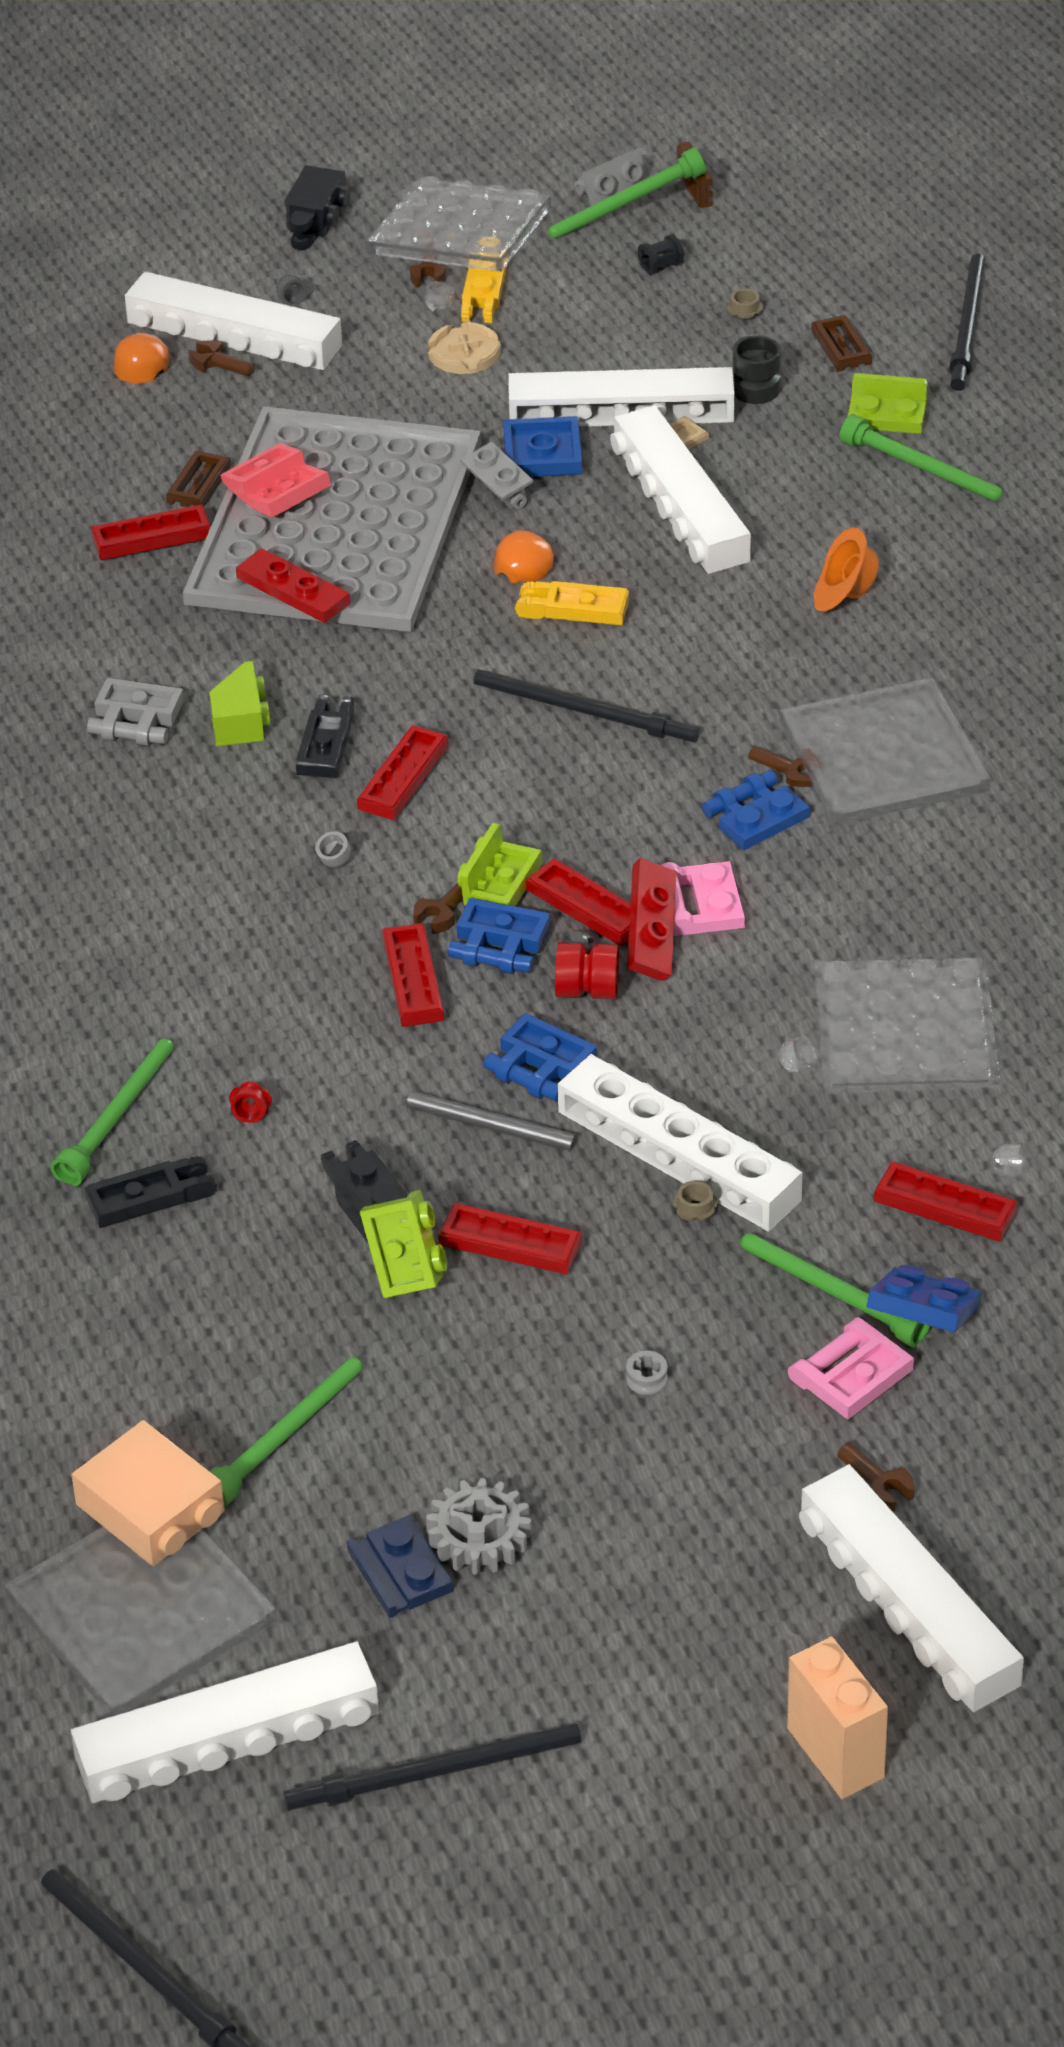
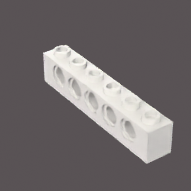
(680, 1141)

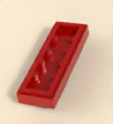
(150, 532)
(293, 585)
(402, 772)
(582, 900)
(651, 919)
(412, 975)
(945, 1201)
(510, 1238)

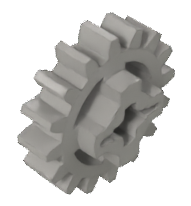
(478, 1526)

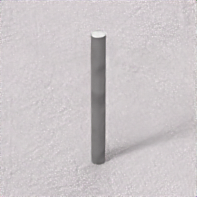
(491, 1121)

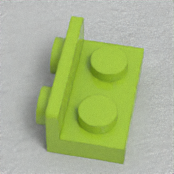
(889, 402)
(404, 1244)

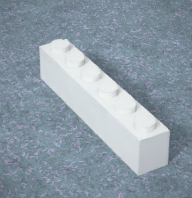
(235, 319)
(599, 396)
(681, 489)
(911, 1589)
(225, 1722)

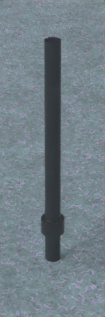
(961, 359)
(656, 724)
(337, 1788)
(213, 2028)

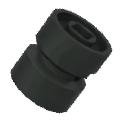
(756, 369)

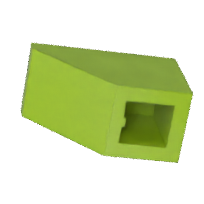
(237, 707)

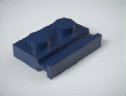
(400, 1566)

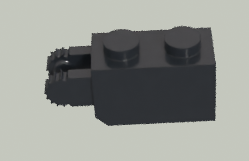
(315, 204)
(360, 1181)

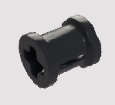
(666, 246)

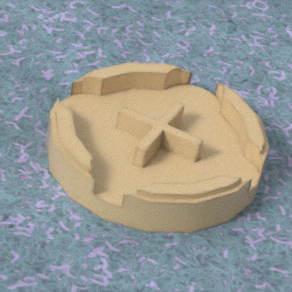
(464, 348)

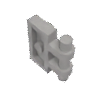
(135, 702)

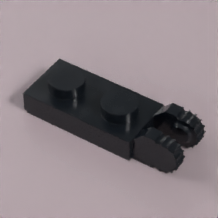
(325, 738)
(149, 1190)

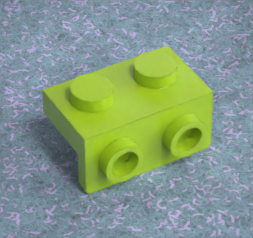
(497, 869)

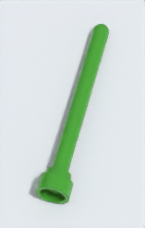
(688, 165)
(859, 432)
(74, 1162)
(905, 1330)
(232, 1475)

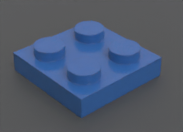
(544, 445)
(924, 1299)

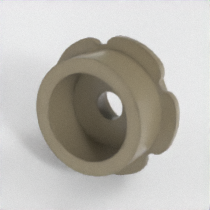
(744, 303)
(695, 1192)

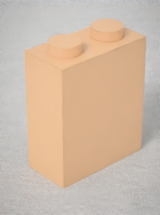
(148, 1493)
(837, 1717)

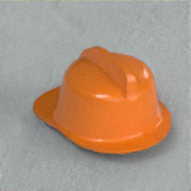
(847, 570)

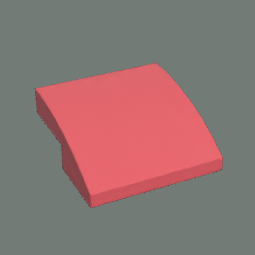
(275, 480)

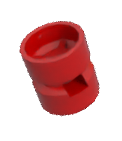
(587, 970)

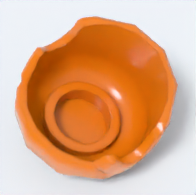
(140, 358)
(523, 557)

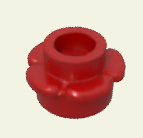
(250, 1111)

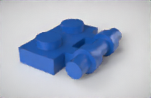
(761, 818)
(502, 926)
(542, 1046)

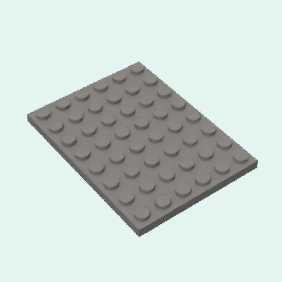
(365, 533)

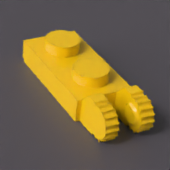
(483, 291)
(573, 602)

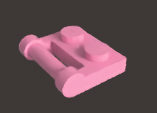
(714, 897)
(860, 1376)

